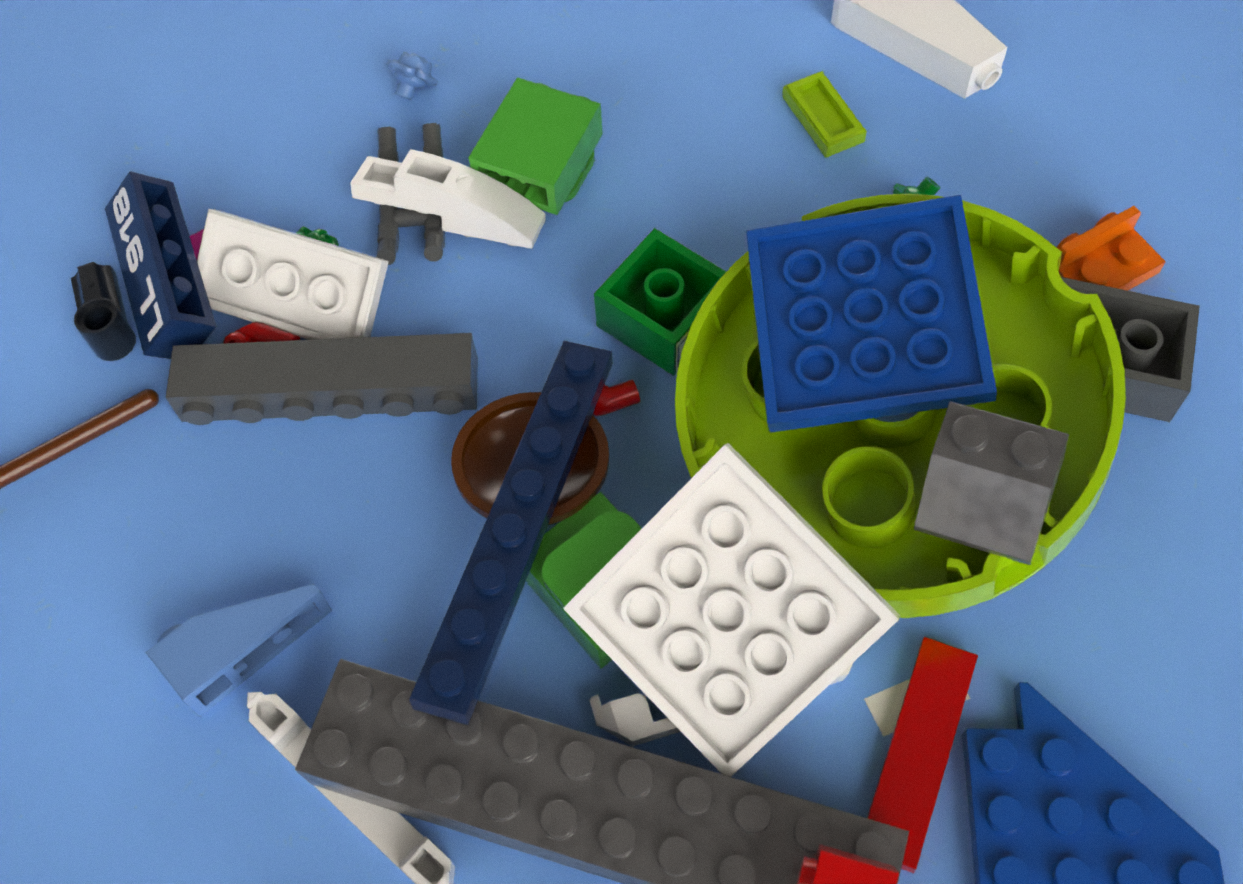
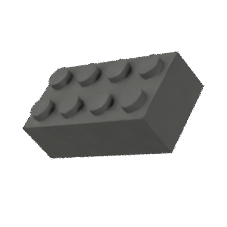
(1154, 344)

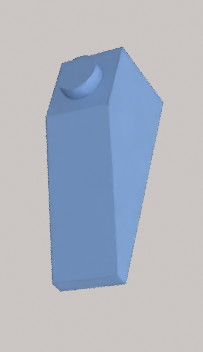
(228, 645)

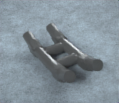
(392, 217)

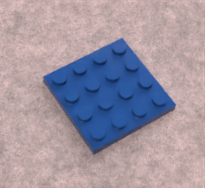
(869, 315)

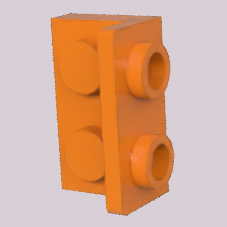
(1110, 253)

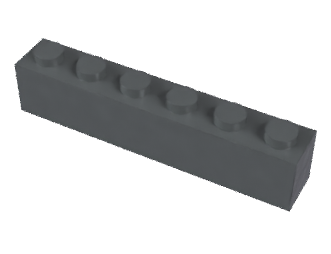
(323, 378)

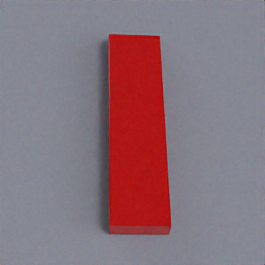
(922, 743)

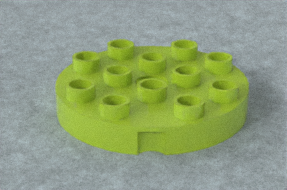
(866, 477)

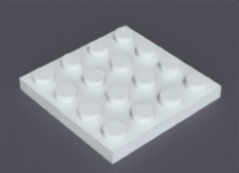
(730, 611)

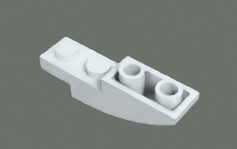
(462, 196)

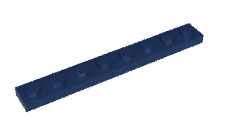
(511, 536)

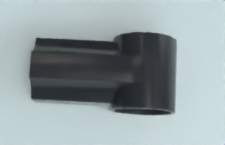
(101, 312)

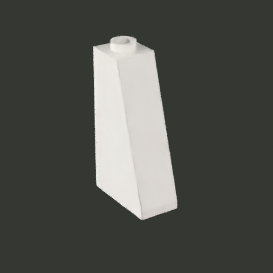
(929, 38)

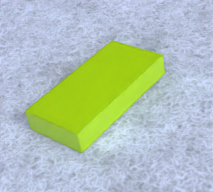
(824, 114)

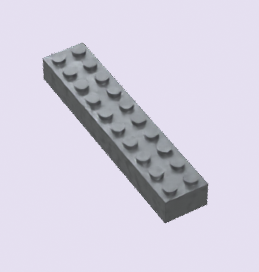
(569, 792)

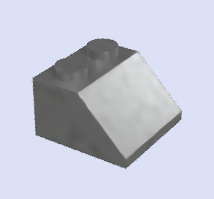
(990, 482)

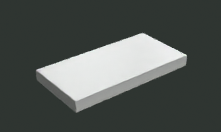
(288, 279)

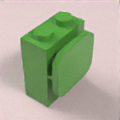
(540, 143)
(574, 555)

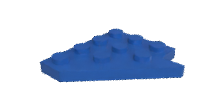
(1066, 812)

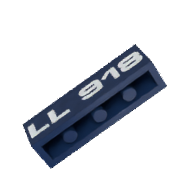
(158, 265)

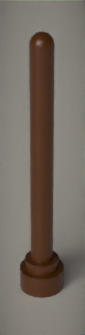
(77, 436)

